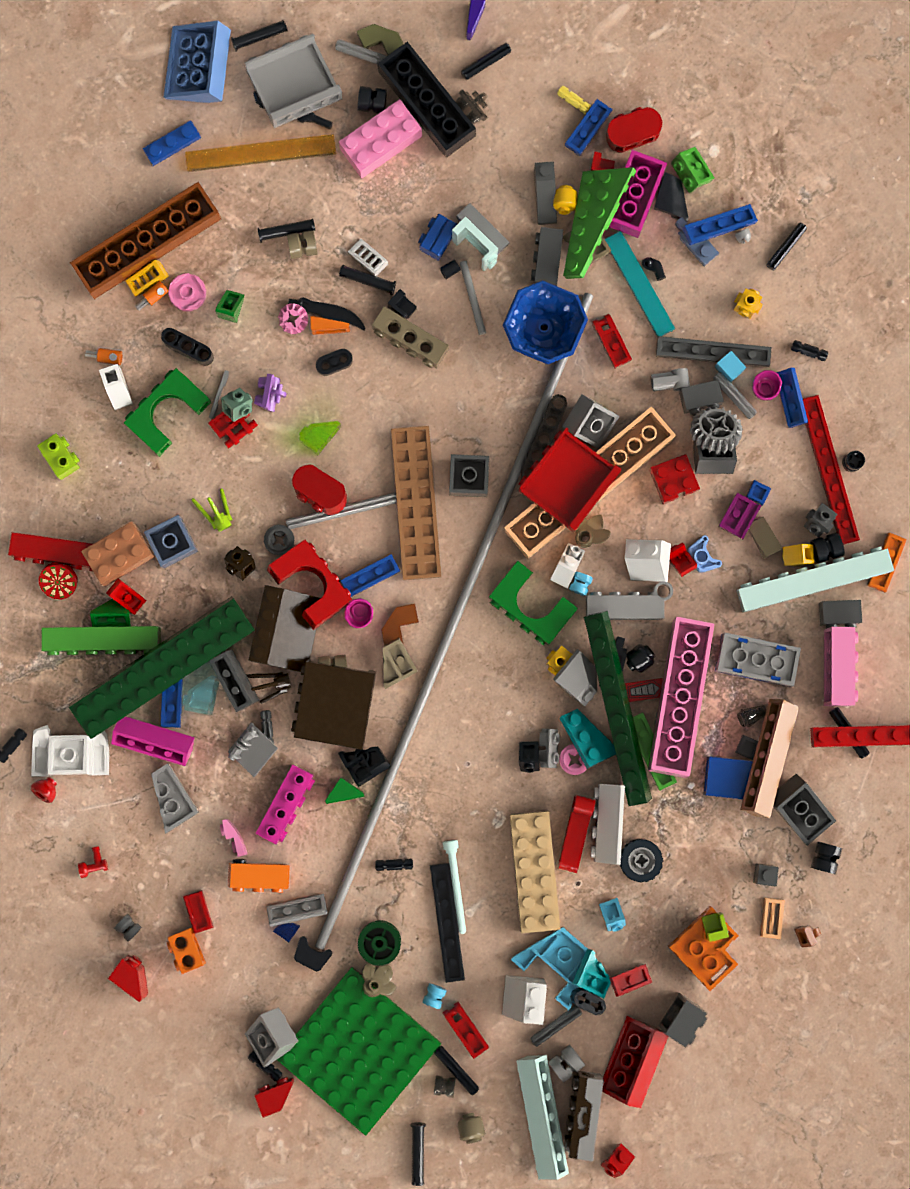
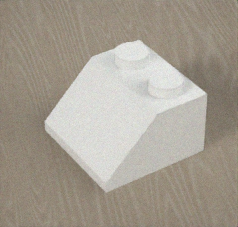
(647, 560)

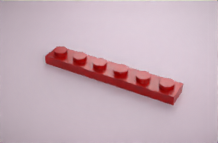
(860, 736)

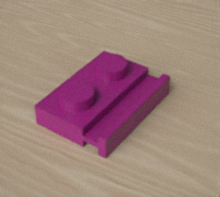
(739, 516)

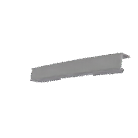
(222, 384)

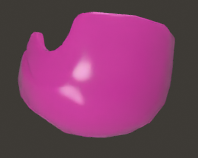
(767, 385)
(358, 613)

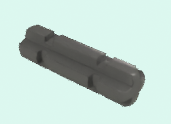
(267, 728)

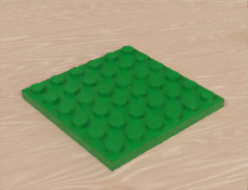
(359, 1052)

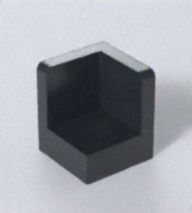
(401, 305)

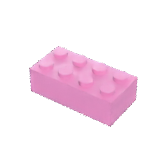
(380, 138)
(840, 666)

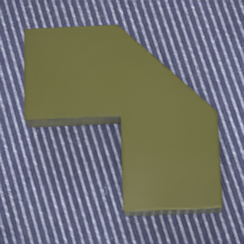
(376, 34)

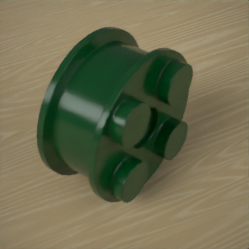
(387, 934)

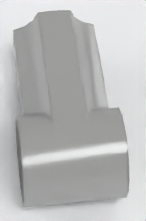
(671, 380)

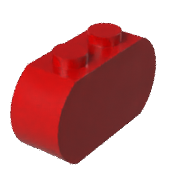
(633, 129)
(319, 490)

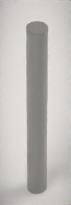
(472, 297)

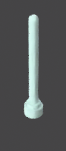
(451, 849)

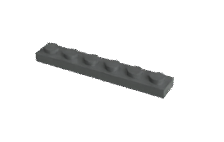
(712, 351)

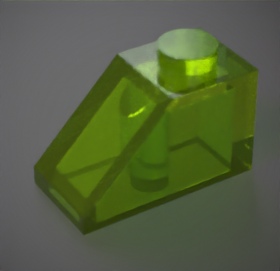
(319, 435)

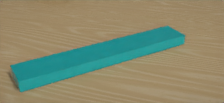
(639, 285)

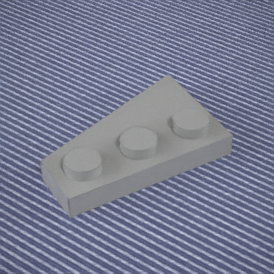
(172, 797)

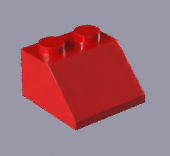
(131, 977)

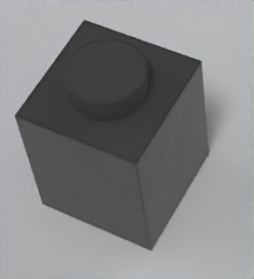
(766, 875)

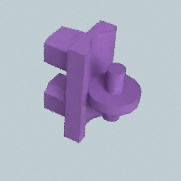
(272, 392)

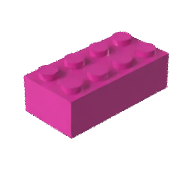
(639, 195)

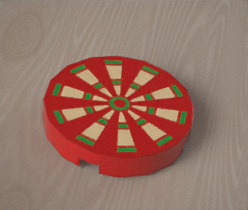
(58, 581)

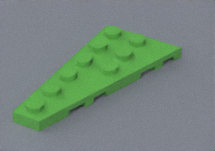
(594, 211)

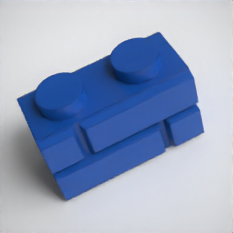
(437, 237)

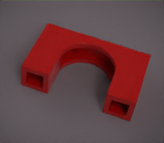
(304, 558)

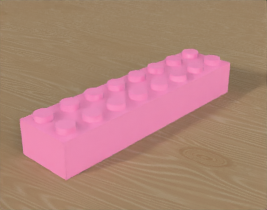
(681, 697)

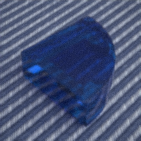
(287, 930)

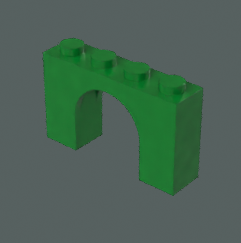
(174, 386)
(506, 598)

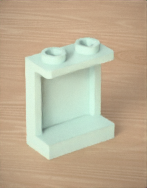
(468, 230)

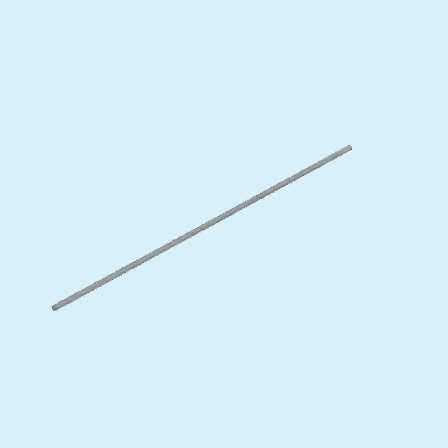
(443, 646)

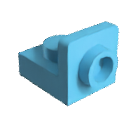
(613, 915)

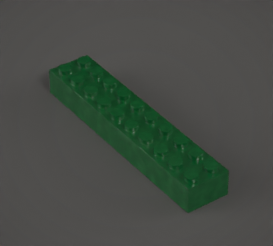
(160, 667)

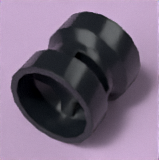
(857, 460)

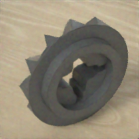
(279, 530)

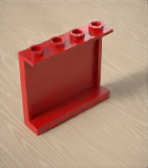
(568, 480)

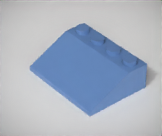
(197, 62)

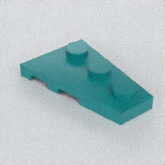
(587, 739)

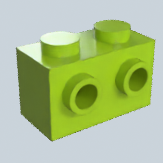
(58, 456)

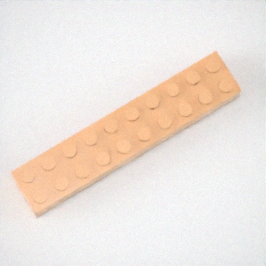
(626, 450)

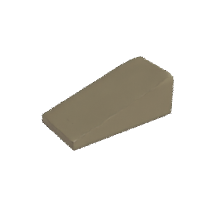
(764, 538)

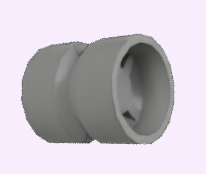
(572, 1059)

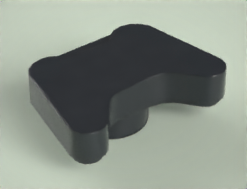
(310, 957)

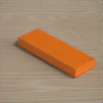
(895, 546)

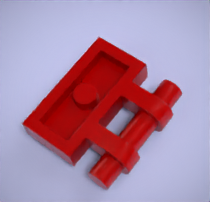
(223, 425)

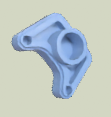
(702, 557)

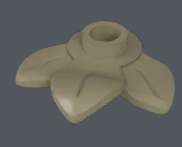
(594, 530)
(380, 978)

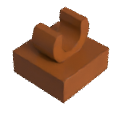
(807, 935)

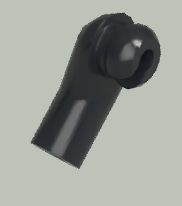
(654, 266)

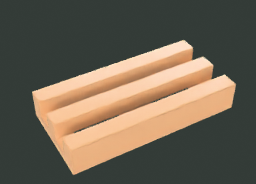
(772, 914)

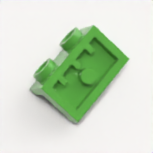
(692, 169)

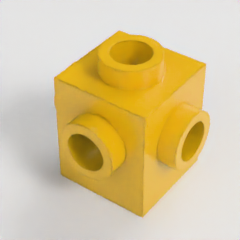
(748, 309)
(563, 654)

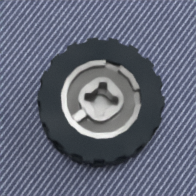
(641, 860)

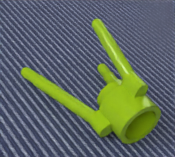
(221, 521)

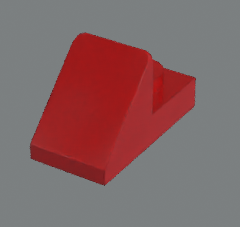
(126, 596)

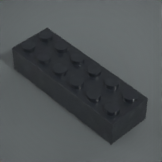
(426, 99)

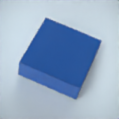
(758, 492)

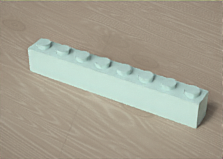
(815, 580)

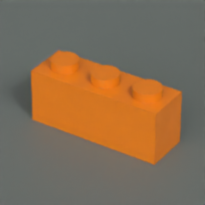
(258, 877)

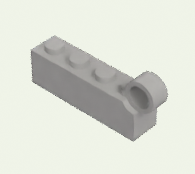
(629, 606)

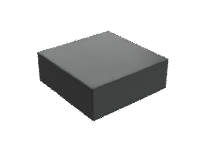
(747, 747)

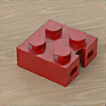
(674, 478)

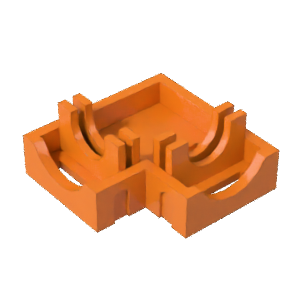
(700, 955)

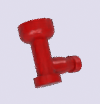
(99, 864)

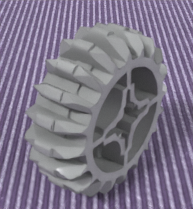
(716, 430)

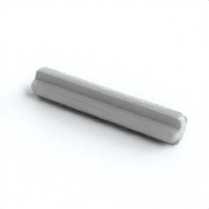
(359, 52)
(735, 395)

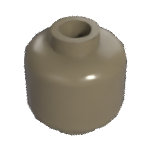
(471, 1128)

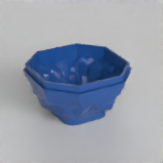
(550, 307)

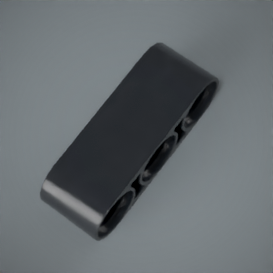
(182, 339)

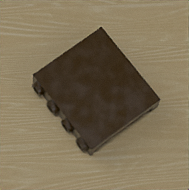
(333, 704)

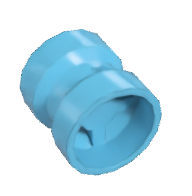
(577, 586)
(434, 996)

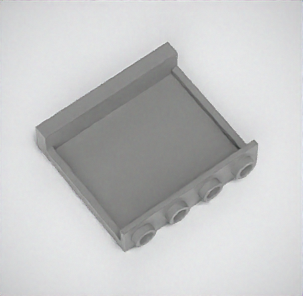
(293, 80)

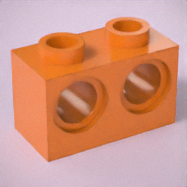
(192, 949)

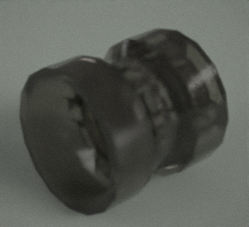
(444, 1086)

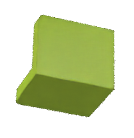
(715, 926)

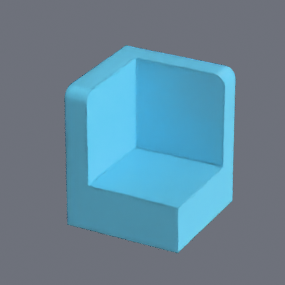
(730, 366)

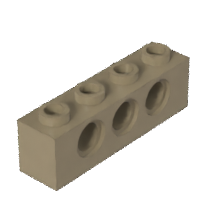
(389, 318)

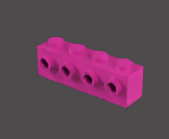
(153, 740)
(285, 804)

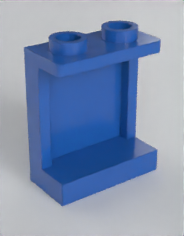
(726, 777)

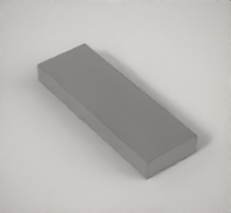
(484, 226)
(296, 910)

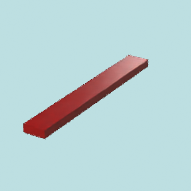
(829, 470)

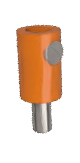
(152, 295)
(106, 356)

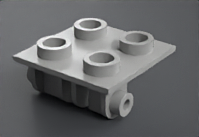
(252, 750)

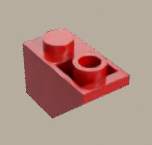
(272, 1098)

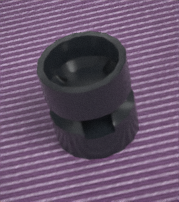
(371, 99)
(829, 547)
(826, 858)

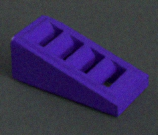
(475, 12)

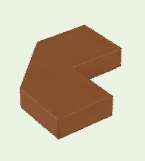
(400, 617)

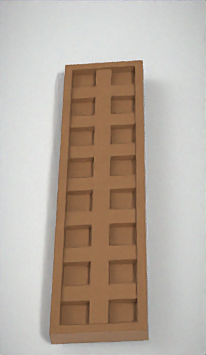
(416, 503)

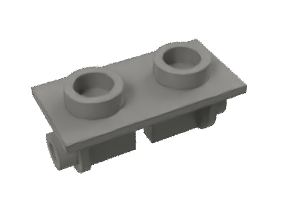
(550, 738)

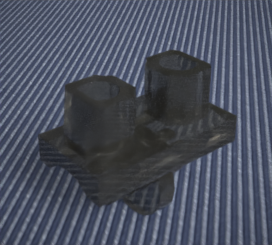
(466, 100)

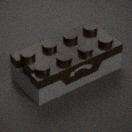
(584, 1115)

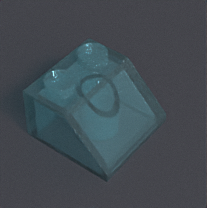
(202, 696)

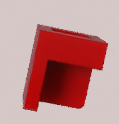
(600, 163)

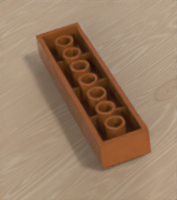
(146, 240)

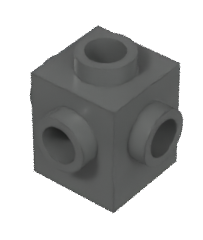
(820, 520)

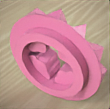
(300, 322)
(564, 758)

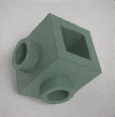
(236, 404)

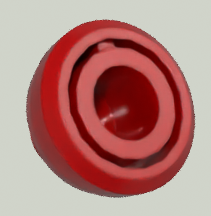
(45, 789)

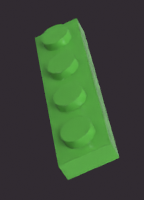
(645, 739)

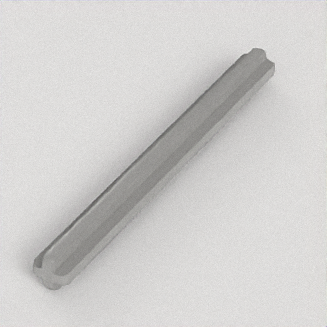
(349, 509)

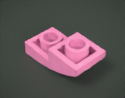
(230, 831)

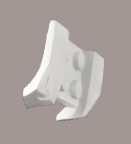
(68, 754)

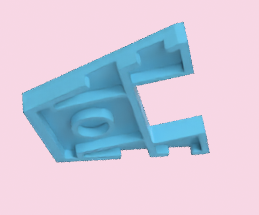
(562, 954)

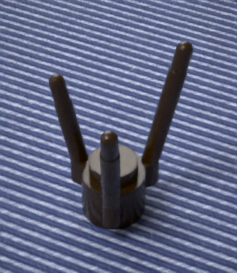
(281, 682)

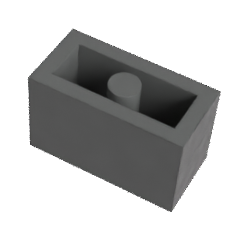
(701, 396)
(840, 613)

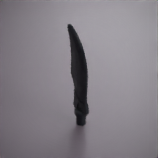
(329, 311)

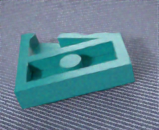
(592, 975)

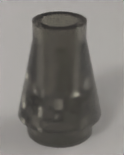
(749, 716)

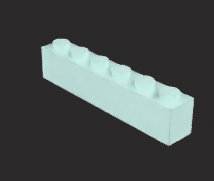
(542, 1117)

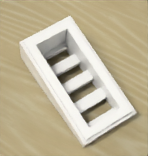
(368, 266)

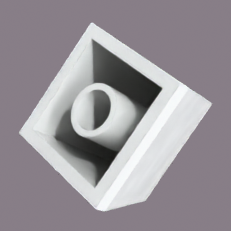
(524, 999)

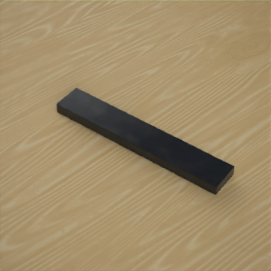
(447, 922)

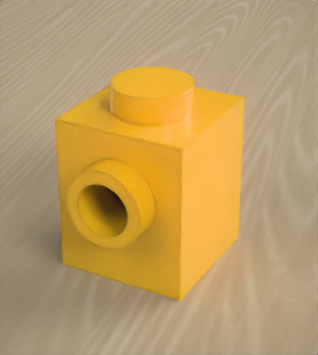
(798, 555)

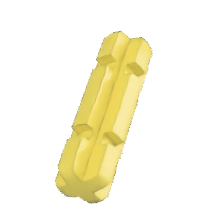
(574, 99)

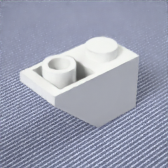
(116, 386)
(567, 565)

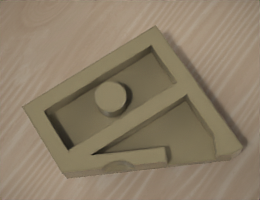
(396, 663)

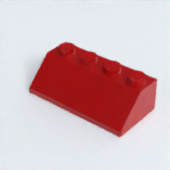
(633, 1062)

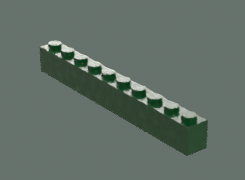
(618, 708)

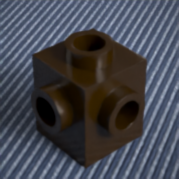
(239, 563)

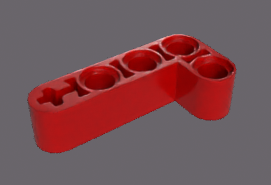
(576, 833)

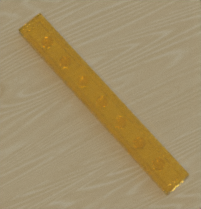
(260, 153)

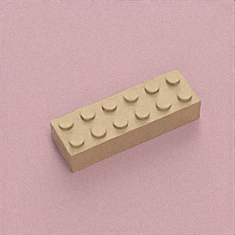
(534, 872)

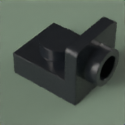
(529, 756)

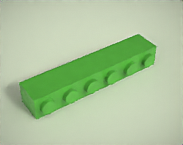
(100, 639)

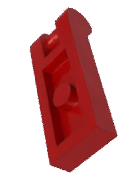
(612, 341)
(466, 1030)

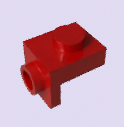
(681, 559)
(618, 1161)

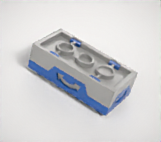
(758, 659)

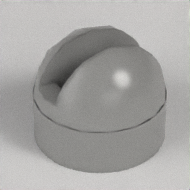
(743, 234)

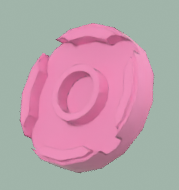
(187, 292)

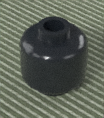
(640, 658)

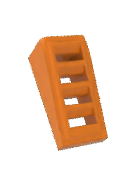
(327, 326)

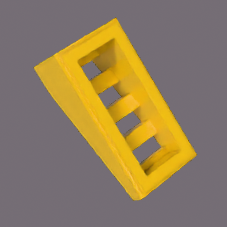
(143, 272)

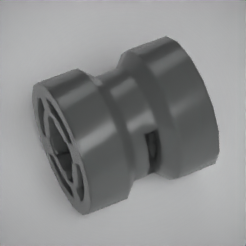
(124, 924)

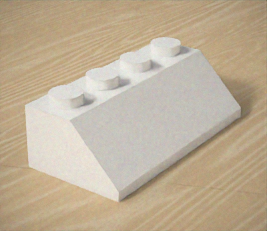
(608, 823)

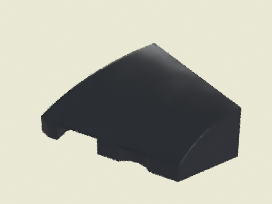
(672, 198)
(364, 763)

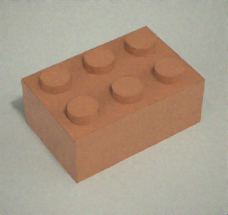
(118, 554)

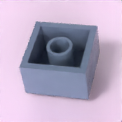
(171, 541)

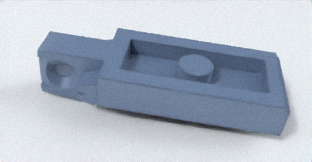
(703, 251)

